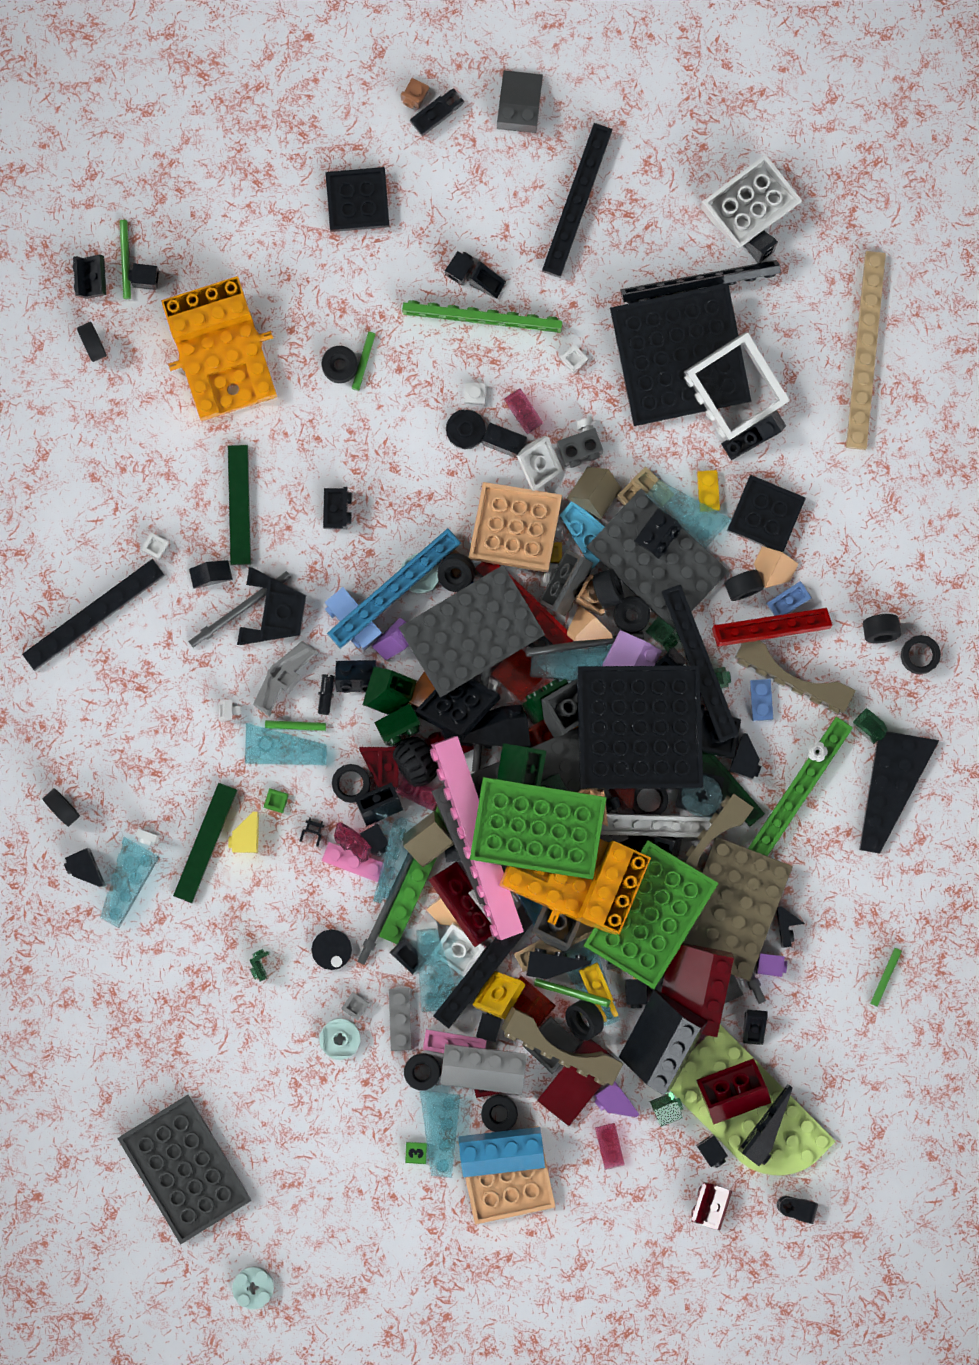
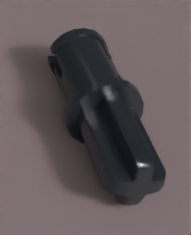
(325, 694)

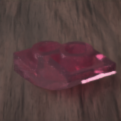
(523, 411)
(421, 795)
(351, 839)
(609, 1146)

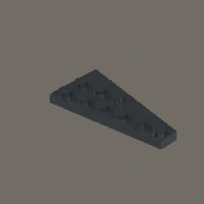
(894, 774)

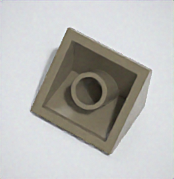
(595, 491)
(427, 839)

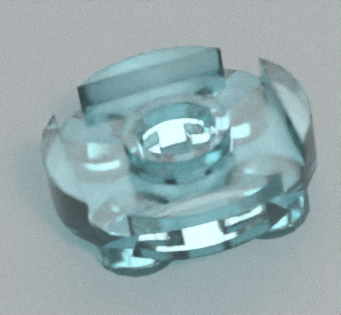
(708, 806)

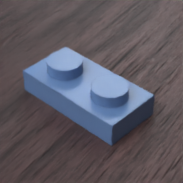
(789, 600)
(761, 700)

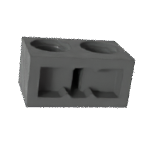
(578, 443)

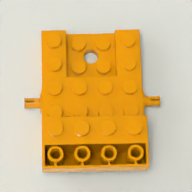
(219, 348)
(593, 902)

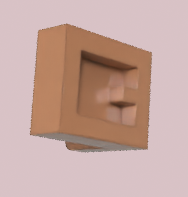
(414, 93)

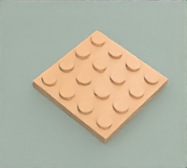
(515, 527)
(509, 1193)

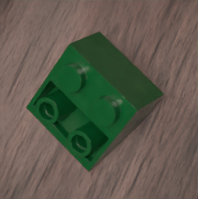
(388, 690)
(533, 705)
(398, 725)
(521, 764)

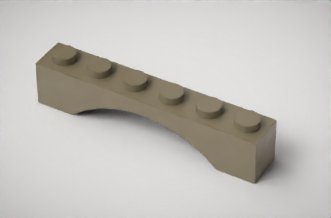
(833, 694)
(732, 815)
(598, 1064)

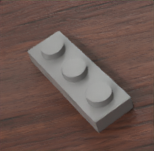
(400, 1019)

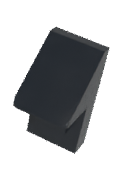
(785, 920)
(754, 1026)

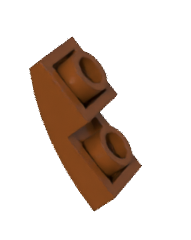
(422, 690)

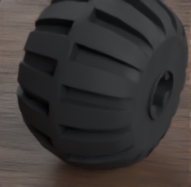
(415, 761)

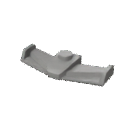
(283, 676)

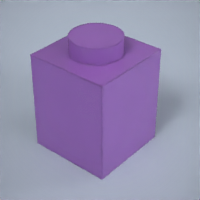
(771, 965)

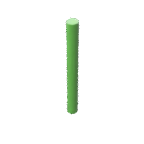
(125, 259)
(572, 992)

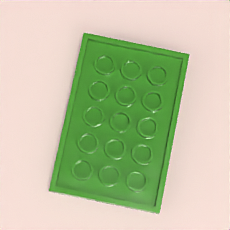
(538, 828)
(659, 917)

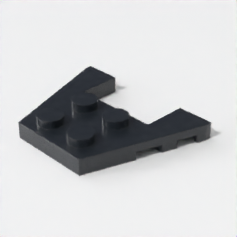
(281, 613)

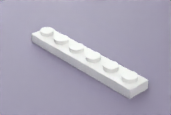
(655, 825)

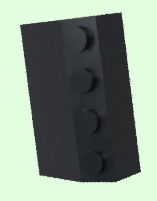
(662, 1042)

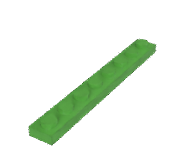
(473, 315)
(799, 789)
(407, 899)

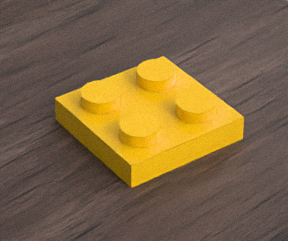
(499, 994)

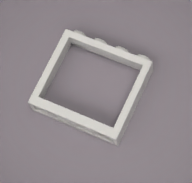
(763, 368)

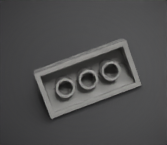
(483, 1069)

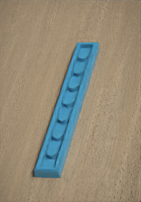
(394, 588)

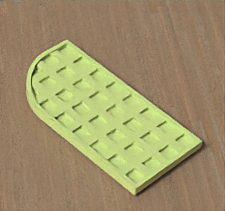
(799, 1137)

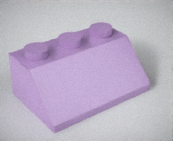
(631, 651)

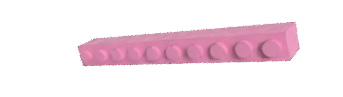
(465, 802)

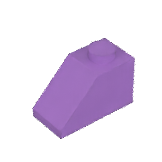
(391, 641)
(615, 1101)

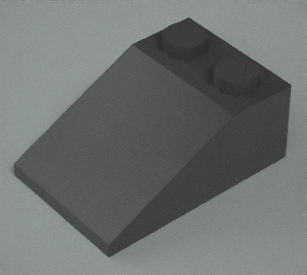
(519, 101)

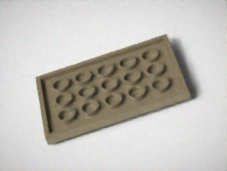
(741, 905)

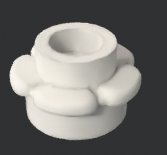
(585, 424)
(822, 751)

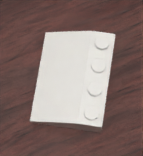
(750, 202)

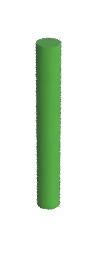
(363, 361)
(295, 725)
(886, 977)

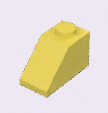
(245, 836)

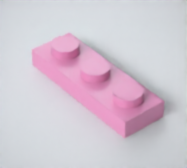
(346, 860)
(436, 1041)

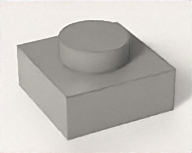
(355, 1006)

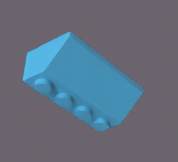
(501, 1152)

